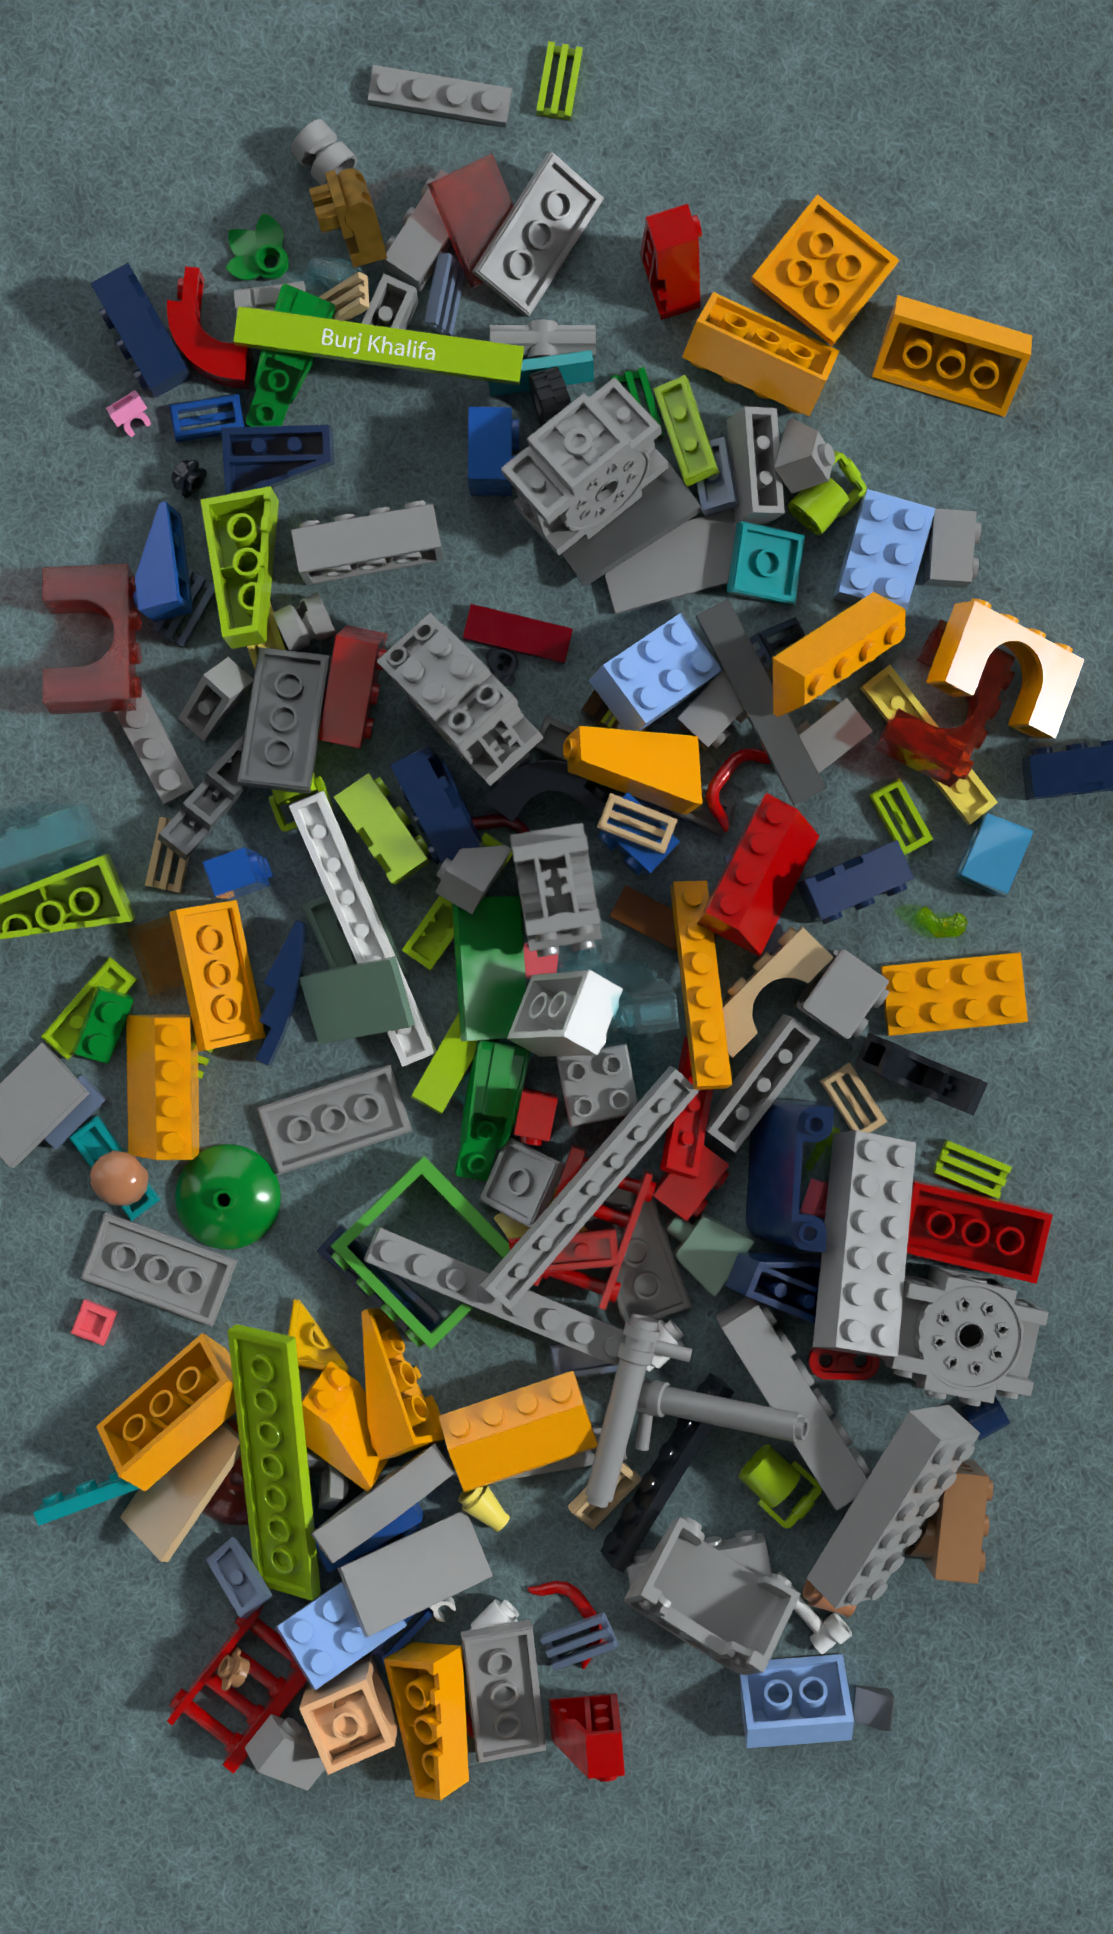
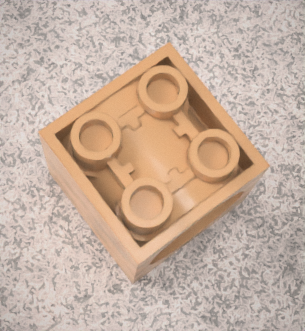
(350, 1716)

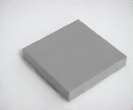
(521, 1182)

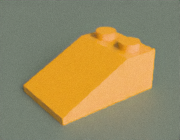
(339, 1426)

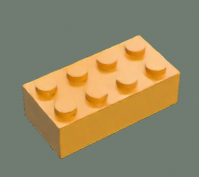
(170, 1413)

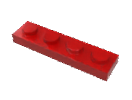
(687, 1132)

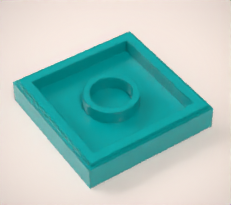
(765, 563)

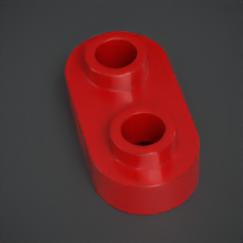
(841, 1365)

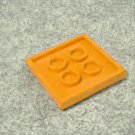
(824, 270)

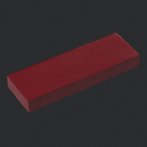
(517, 633)

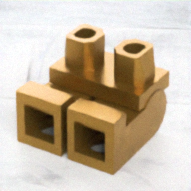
(348, 206)

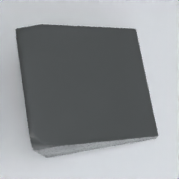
(873, 1707)

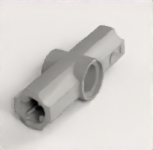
(546, 338)

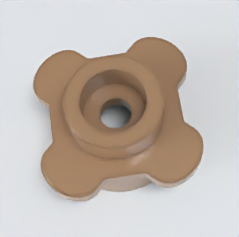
(233, 1670)

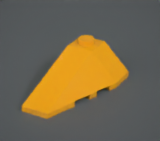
(396, 1408)

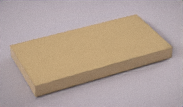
(177, 1499)

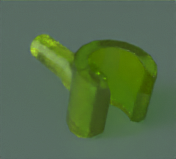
(820, 1147)

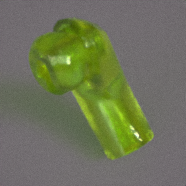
(941, 927)

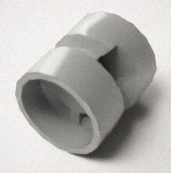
(317, 149)
(304, 623)

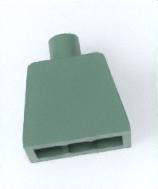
(707, 1248)

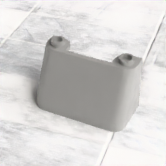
(712, 1600)

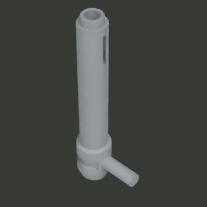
(635, 1355)
(661, 1399)

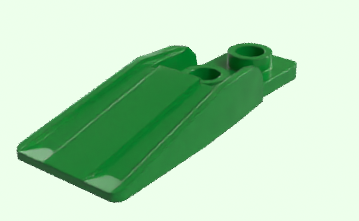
(281, 373)
(490, 1105)

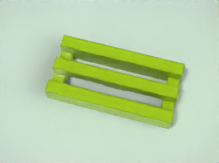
(564, 52)
(912, 810)
(999, 1180)

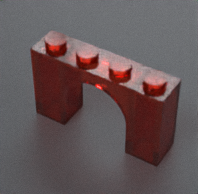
(112, 680)
(947, 751)

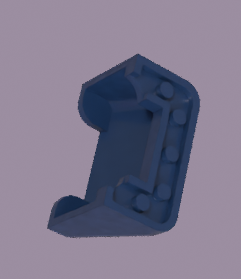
(776, 1173)

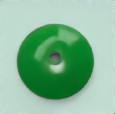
(247, 1181)

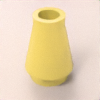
(485, 1507)

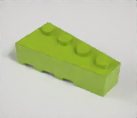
(241, 555)
(67, 901)

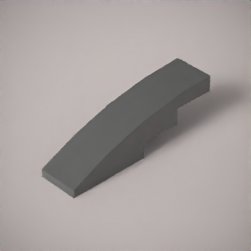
(206, 804)

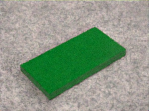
(489, 967)

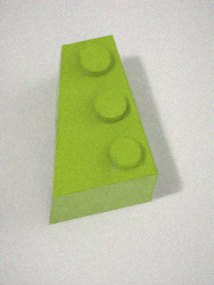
(383, 828)

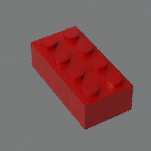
(977, 1231)

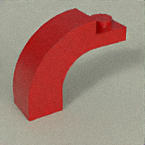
(211, 358)

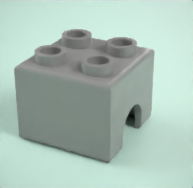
(843, 995)
(598, 1085)

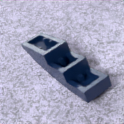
(285, 980)

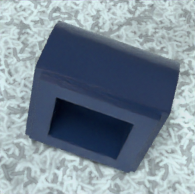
(986, 1418)

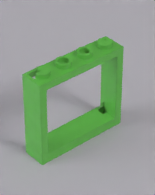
(370, 1283)

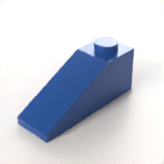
(163, 569)

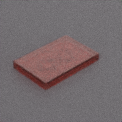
(472, 209)

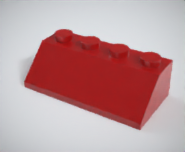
(760, 875)

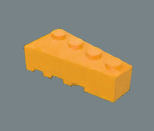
(431, 1715)

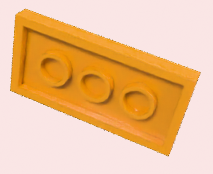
(217, 975)
(954, 994)

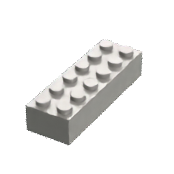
(865, 1244)
(787, 1387)
(893, 1505)

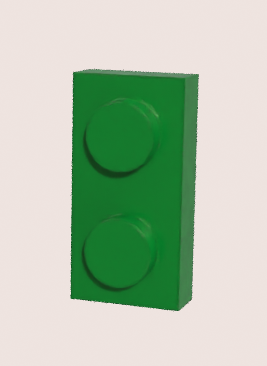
(103, 1024)

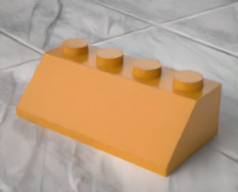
(760, 354)
(952, 356)
(835, 651)
(162, 1087)
(518, 1431)

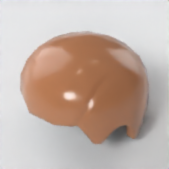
(118, 1178)

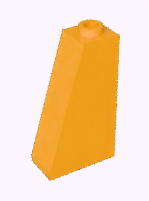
(645, 764)

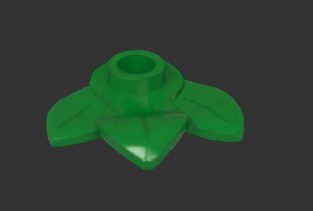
(255, 247)

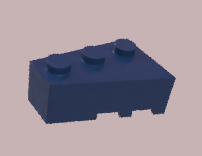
(140, 331)
(274, 454)
(1069, 771)
(436, 804)
(855, 882)
(779, 1280)

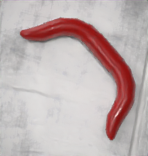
(723, 775)
(577, 1599)

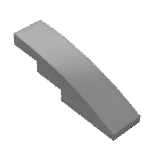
(382, 1504)

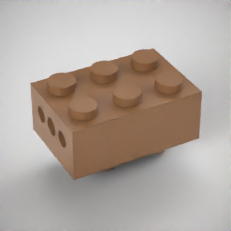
(955, 1532)

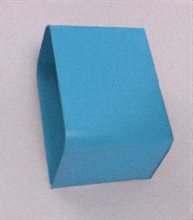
(995, 854)

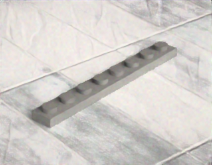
(589, 1188)
(464, 1284)

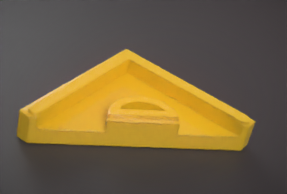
(312, 1344)

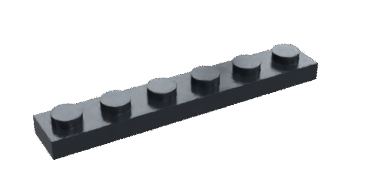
(659, 1482)

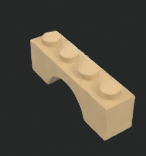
(796, 958)

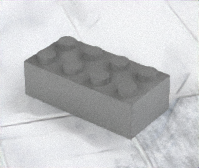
(367, 543)

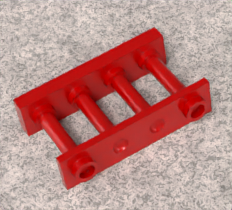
(644, 1191)
(280, 1690)

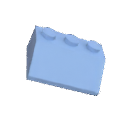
(797, 1702)

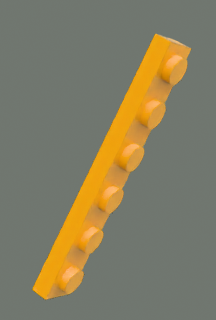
(700, 987)

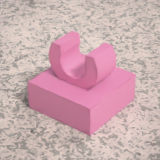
(127, 409)

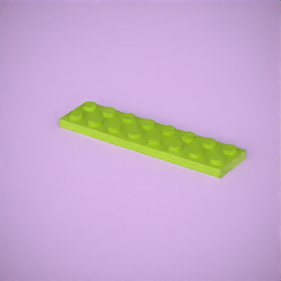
(274, 1459)

